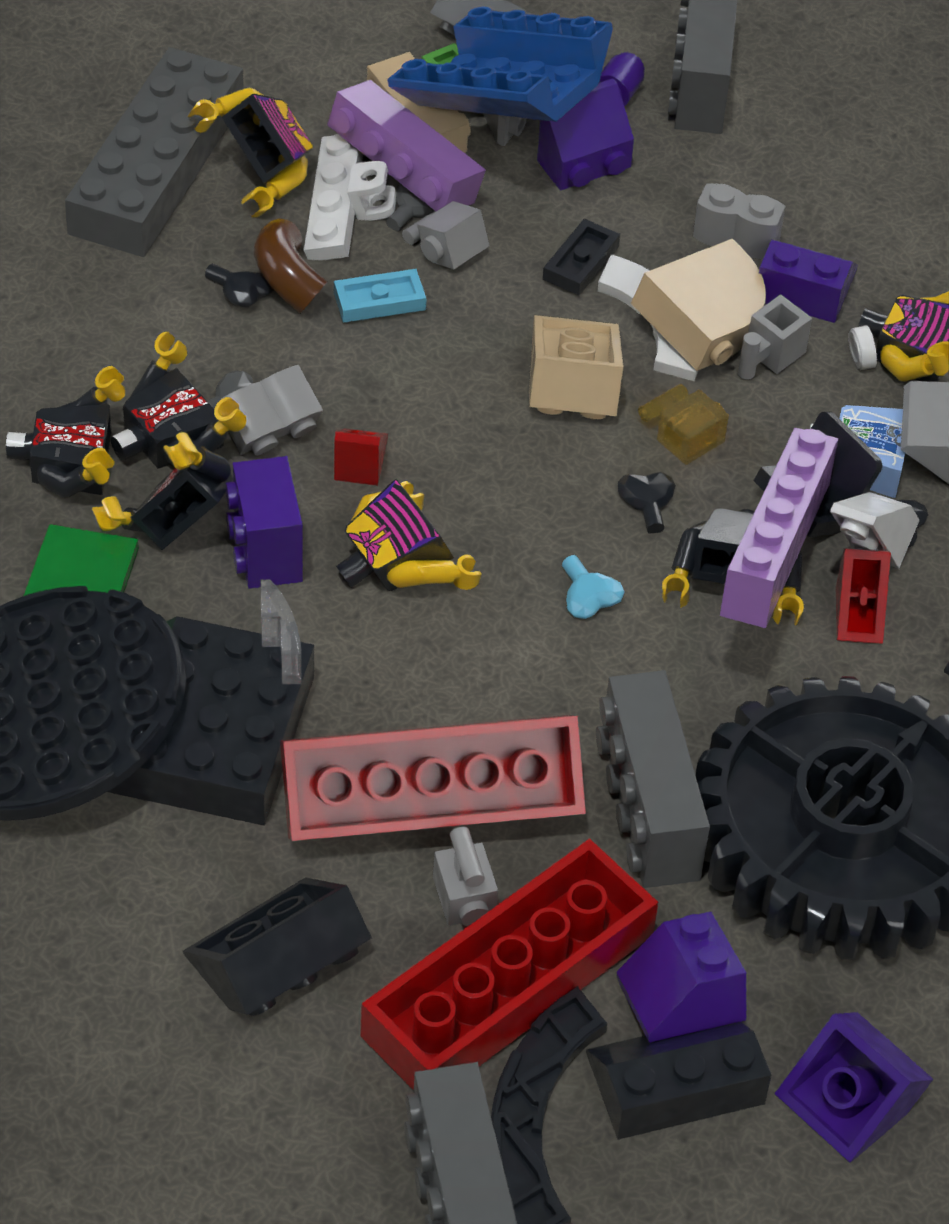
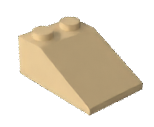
(575, 367)

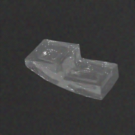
(280, 631)

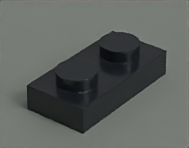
(581, 256)

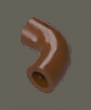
(283, 266)

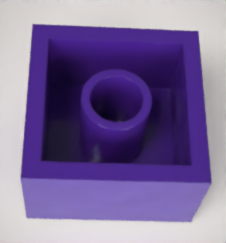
(265, 522)

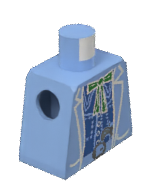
(882, 434)

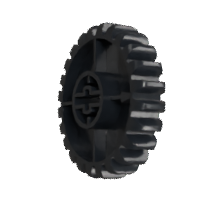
(832, 816)

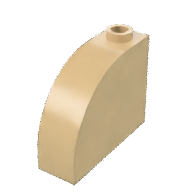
(703, 302)

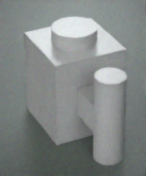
(449, 234)
(775, 337)
(464, 879)

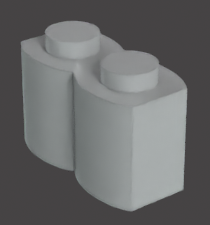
(730, 214)
(274, 409)

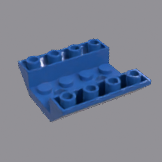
(512, 65)

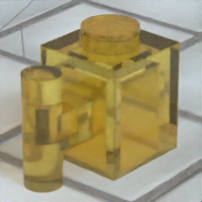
(687, 422)

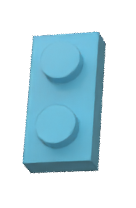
(379, 295)

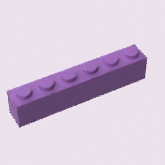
(778, 528)

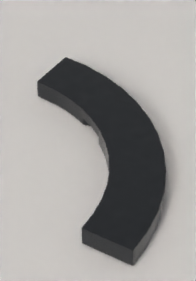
(524, 1096)

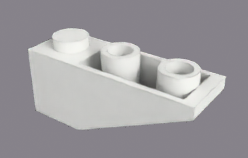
(877, 524)

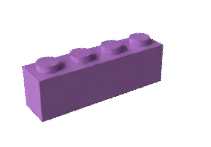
(409, 147)

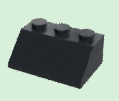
(280, 945)
(679, 1078)

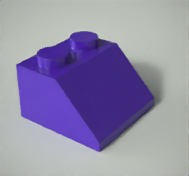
(588, 139)
(807, 279)
(684, 979)
(852, 1084)

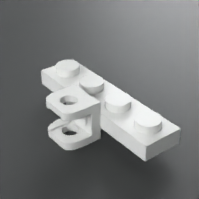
(342, 193)

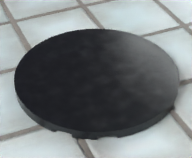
(81, 696)

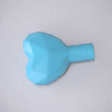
(589, 590)

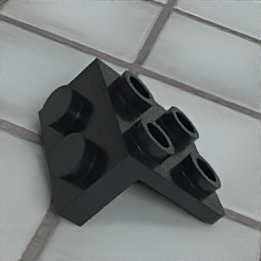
(852, 472)

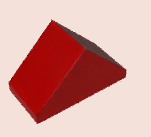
(359, 456)
(862, 595)

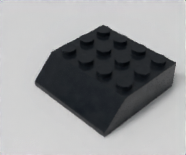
(229, 728)

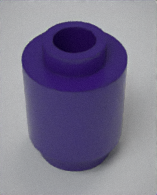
(627, 72)

